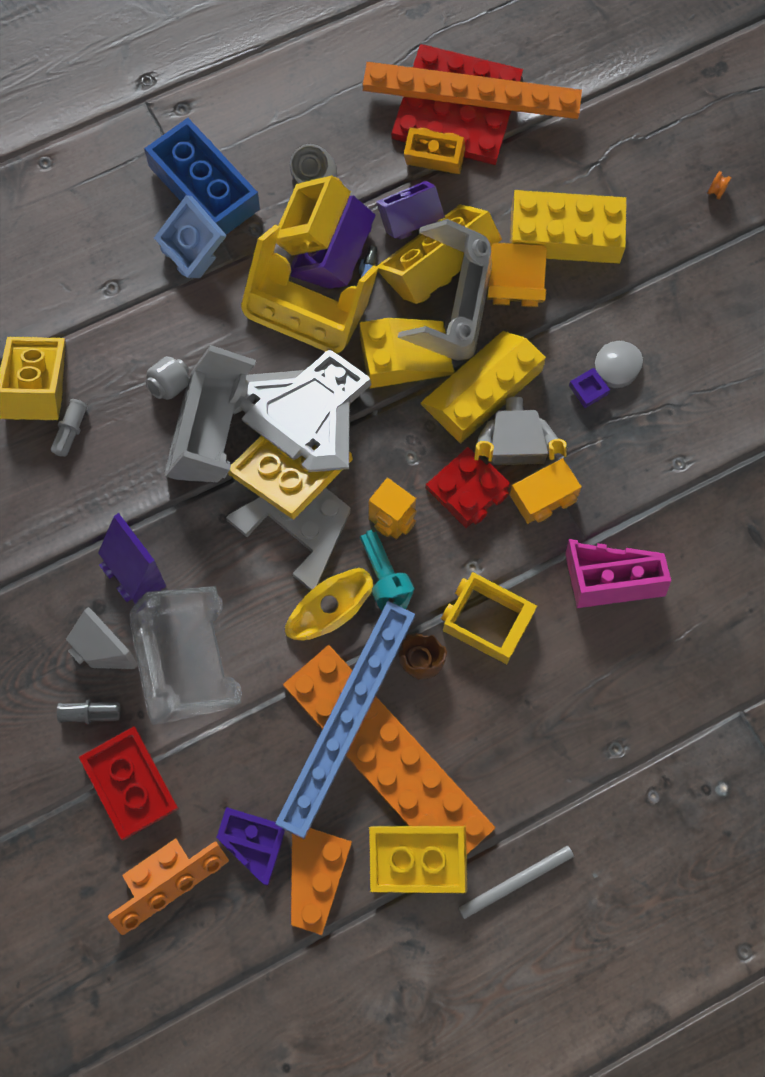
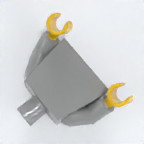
(518, 437)

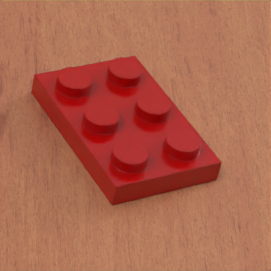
(128, 783)

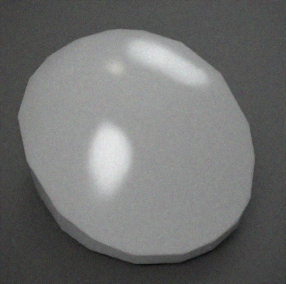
(311, 163)
(618, 363)

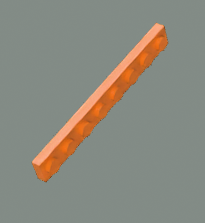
(472, 90)

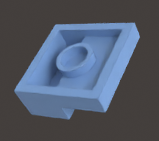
(190, 238)

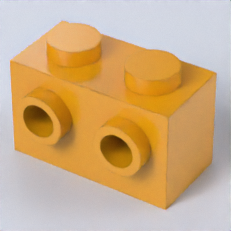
(434, 150)
(545, 491)
(392, 509)

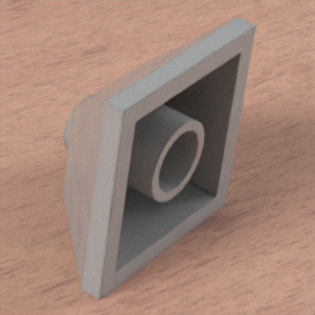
(97, 644)

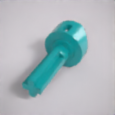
(390, 584)

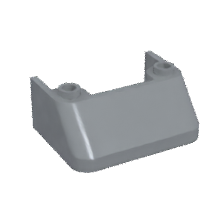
(471, 293)
(206, 416)

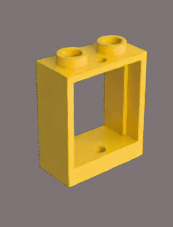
(312, 215)
(499, 594)

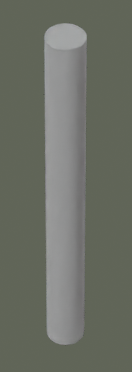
(515, 882)

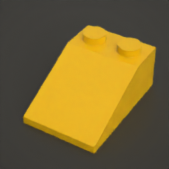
(396, 360)
(32, 378)

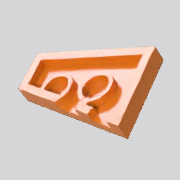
(315, 878)

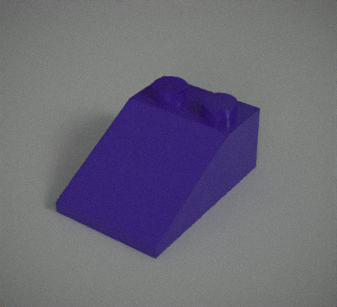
(129, 562)

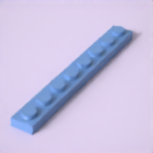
(345, 720)

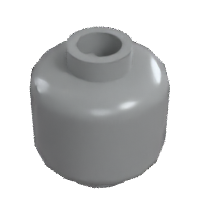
(167, 378)

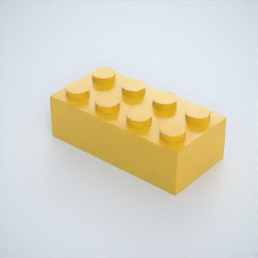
(570, 225)

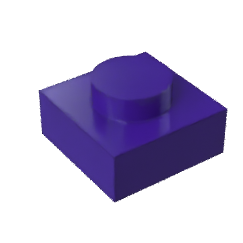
(589, 387)

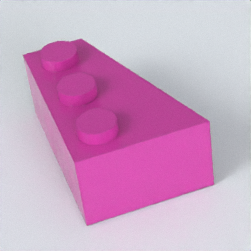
(615, 575)

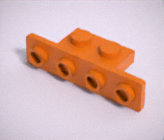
(162, 880)

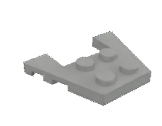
(315, 527)

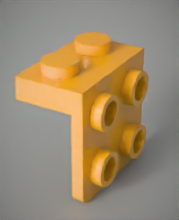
(517, 274)

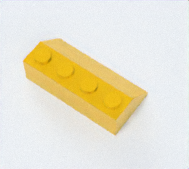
(429, 264)
(484, 384)

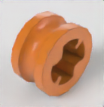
(719, 185)

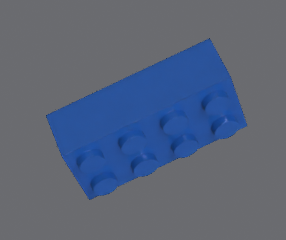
(196, 168)

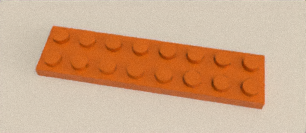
(389, 754)

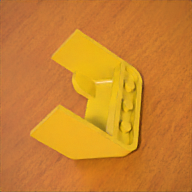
(296, 309)

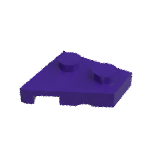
(252, 842)

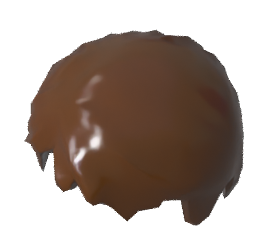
(422, 656)

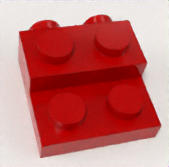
(468, 488)

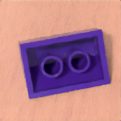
(335, 265)

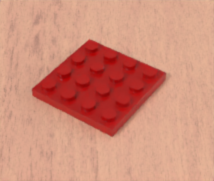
(480, 126)

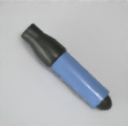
(368, 261)

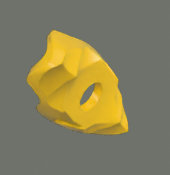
(350, 592)

